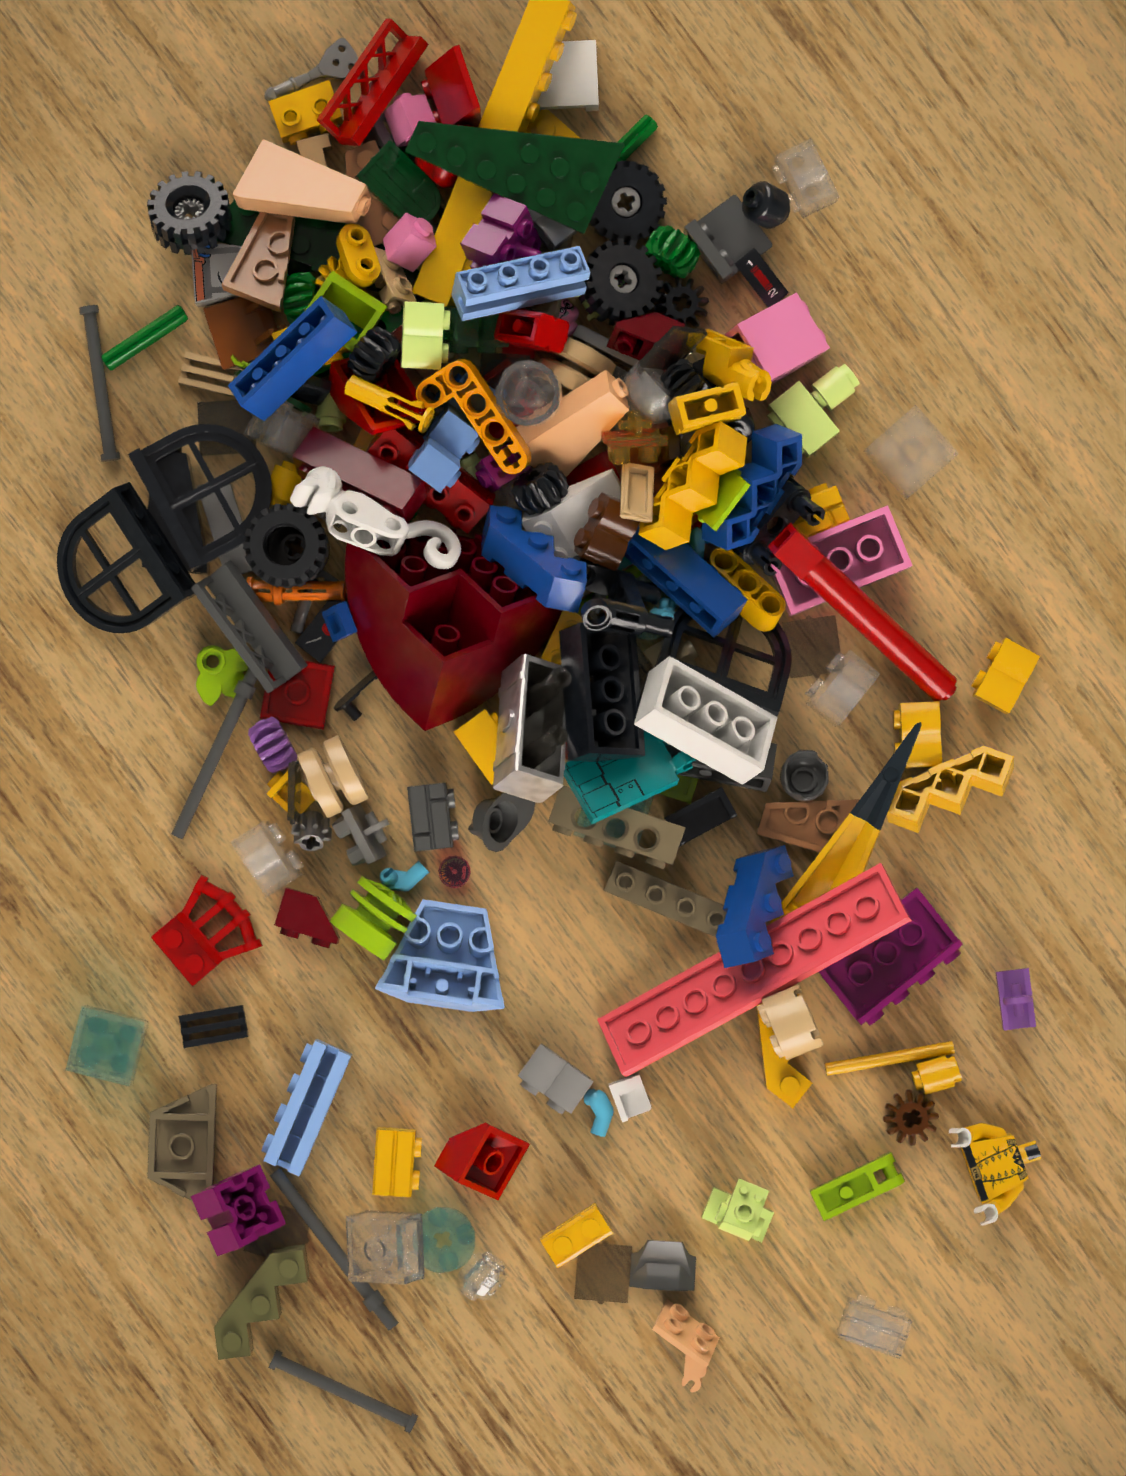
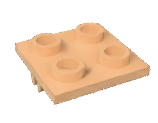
(690, 1337)

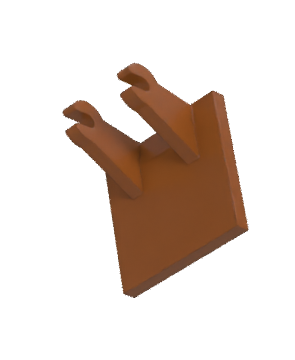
(240, 329)

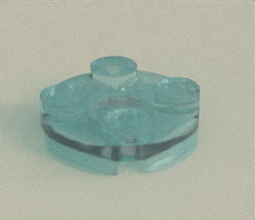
(461, 1234)

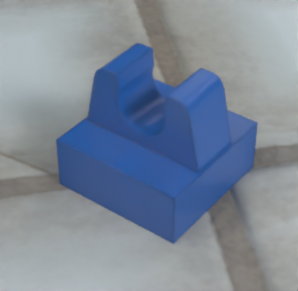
(339, 621)

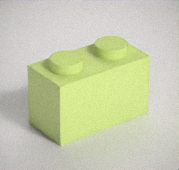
(801, 413)

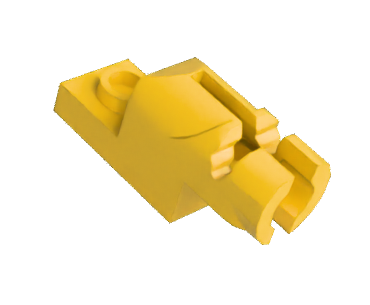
(730, 362)

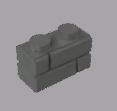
(431, 816)

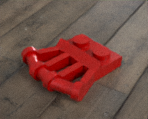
(189, 946)

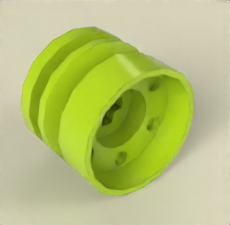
(373, 917)

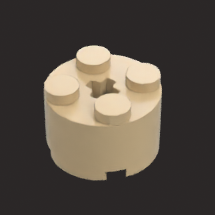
(791, 1023)

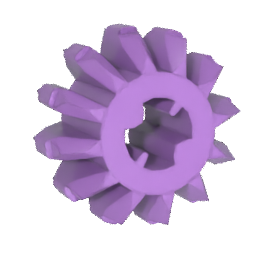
(272, 744)

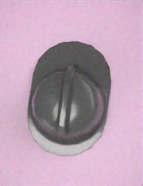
(501, 820)

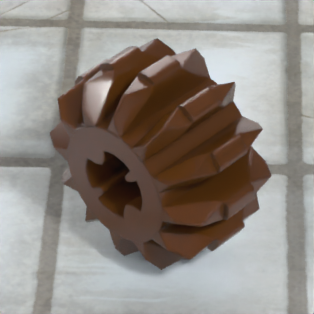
(908, 1106)

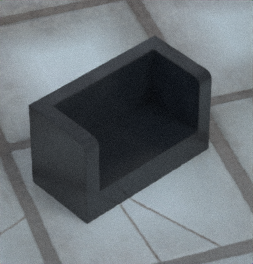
(703, 815)

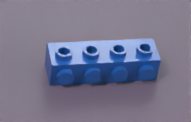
(292, 358)
(688, 582)

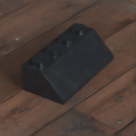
(602, 694)

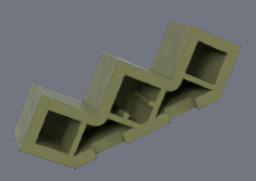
(259, 1300)

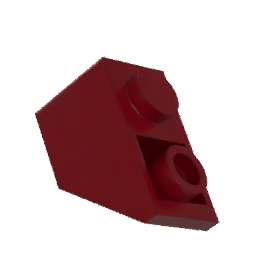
(638, 334)
(305, 915)

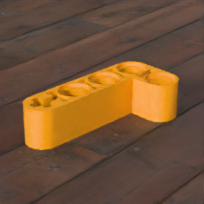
(480, 420)

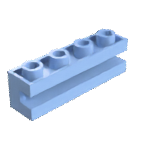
(520, 283)
(307, 1106)

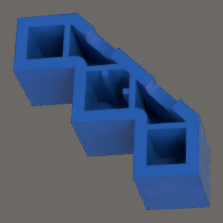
(774, 458)
(531, 560)
(751, 904)

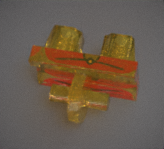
(636, 436)

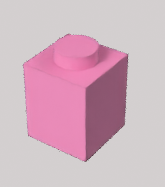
(405, 114)
(409, 242)

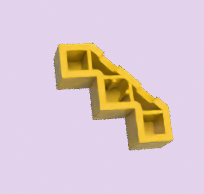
(693, 483)
(949, 786)
(778, 1074)

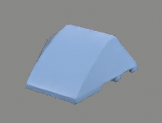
(445, 960)

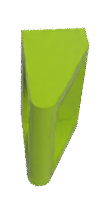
(355, 302)

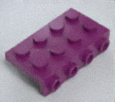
(894, 962)

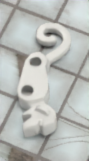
(369, 521)

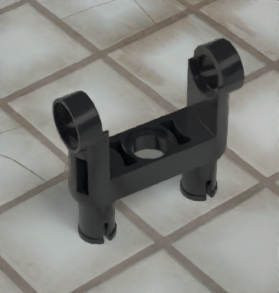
(792, 504)
(624, 604)

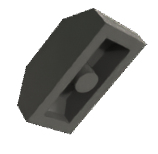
(663, 1267)

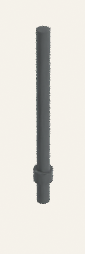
(244, 690)
(372, 1299)

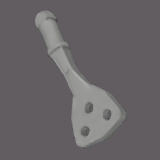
(323, 69)

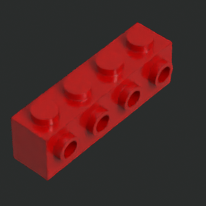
(461, 504)

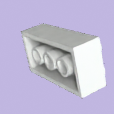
(705, 720)

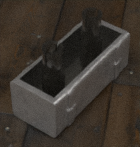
(531, 729)

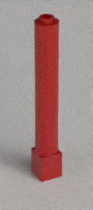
(863, 613)

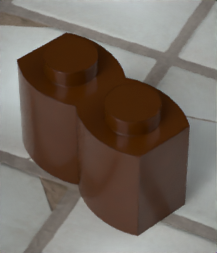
(605, 533)

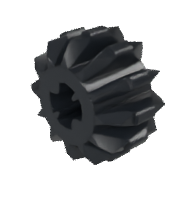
(675, 294)
(374, 355)
(684, 378)
(540, 488)

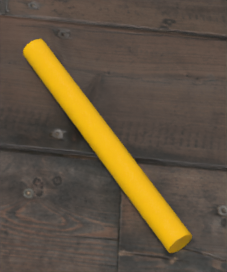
(889, 1058)

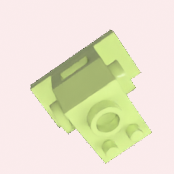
(741, 1211)

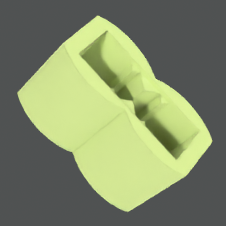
(423, 335)

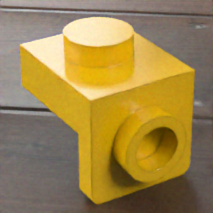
(279, 792)

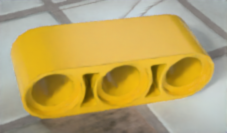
(759, 592)

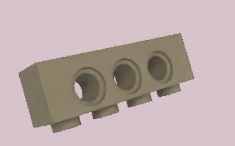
(667, 834)
(665, 898)

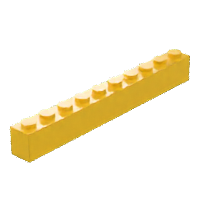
(509, 109)

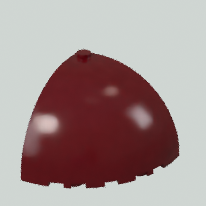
(441, 632)

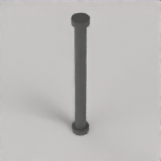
(99, 382)
(343, 1391)

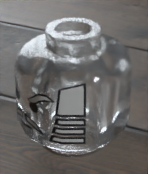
(482, 1276)

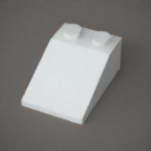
(572, 512)

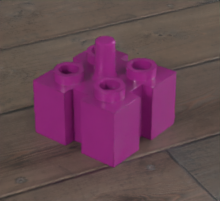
(502, 234)
(238, 1210)

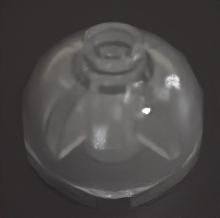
(529, 393)
(647, 394)

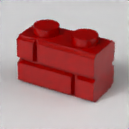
(532, 330)

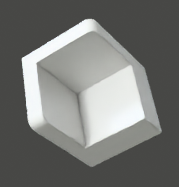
(630, 1096)

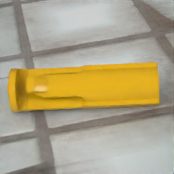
(383, 400)

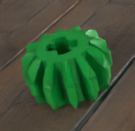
(673, 250)
(298, 294)

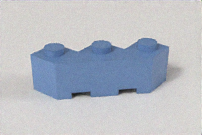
(445, 443)

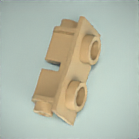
(397, 285)

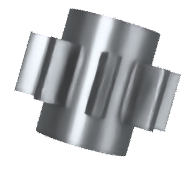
(312, 831)

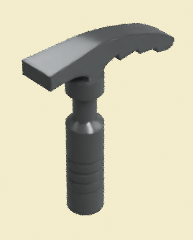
(303, 606)

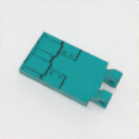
(618, 784)

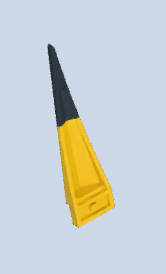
(855, 839)

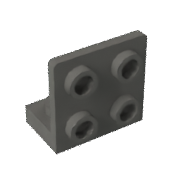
(726, 237)

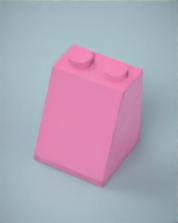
(782, 337)

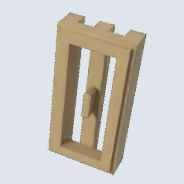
(208, 373)

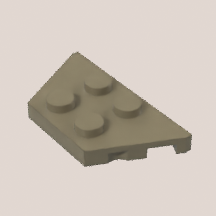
(184, 1143)

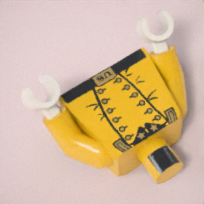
(994, 1165)

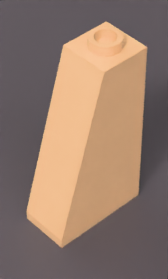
(298, 187)
(578, 423)

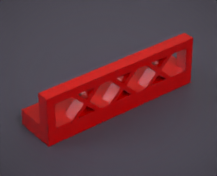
(381, 89)

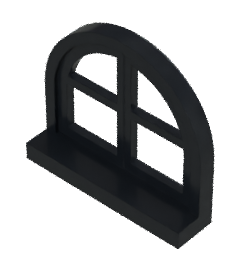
(171, 508)
(148, 545)
(781, 660)

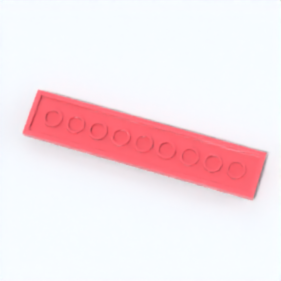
(713, 995)

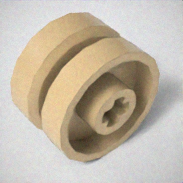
(577, 364)
(330, 777)

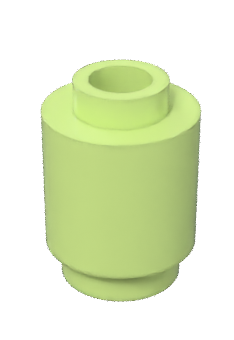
(834, 387)

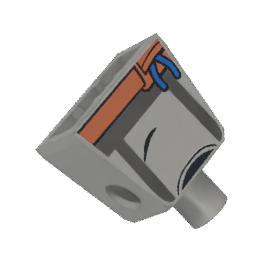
(210, 271)

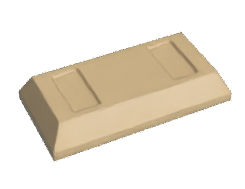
(637, 492)

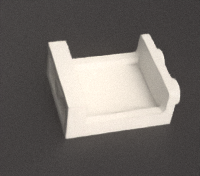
(573, 78)

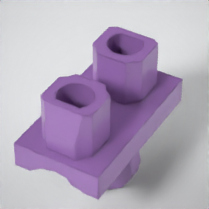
(1015, 999)

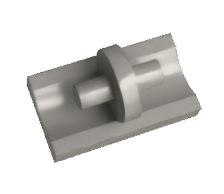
(366, 832)

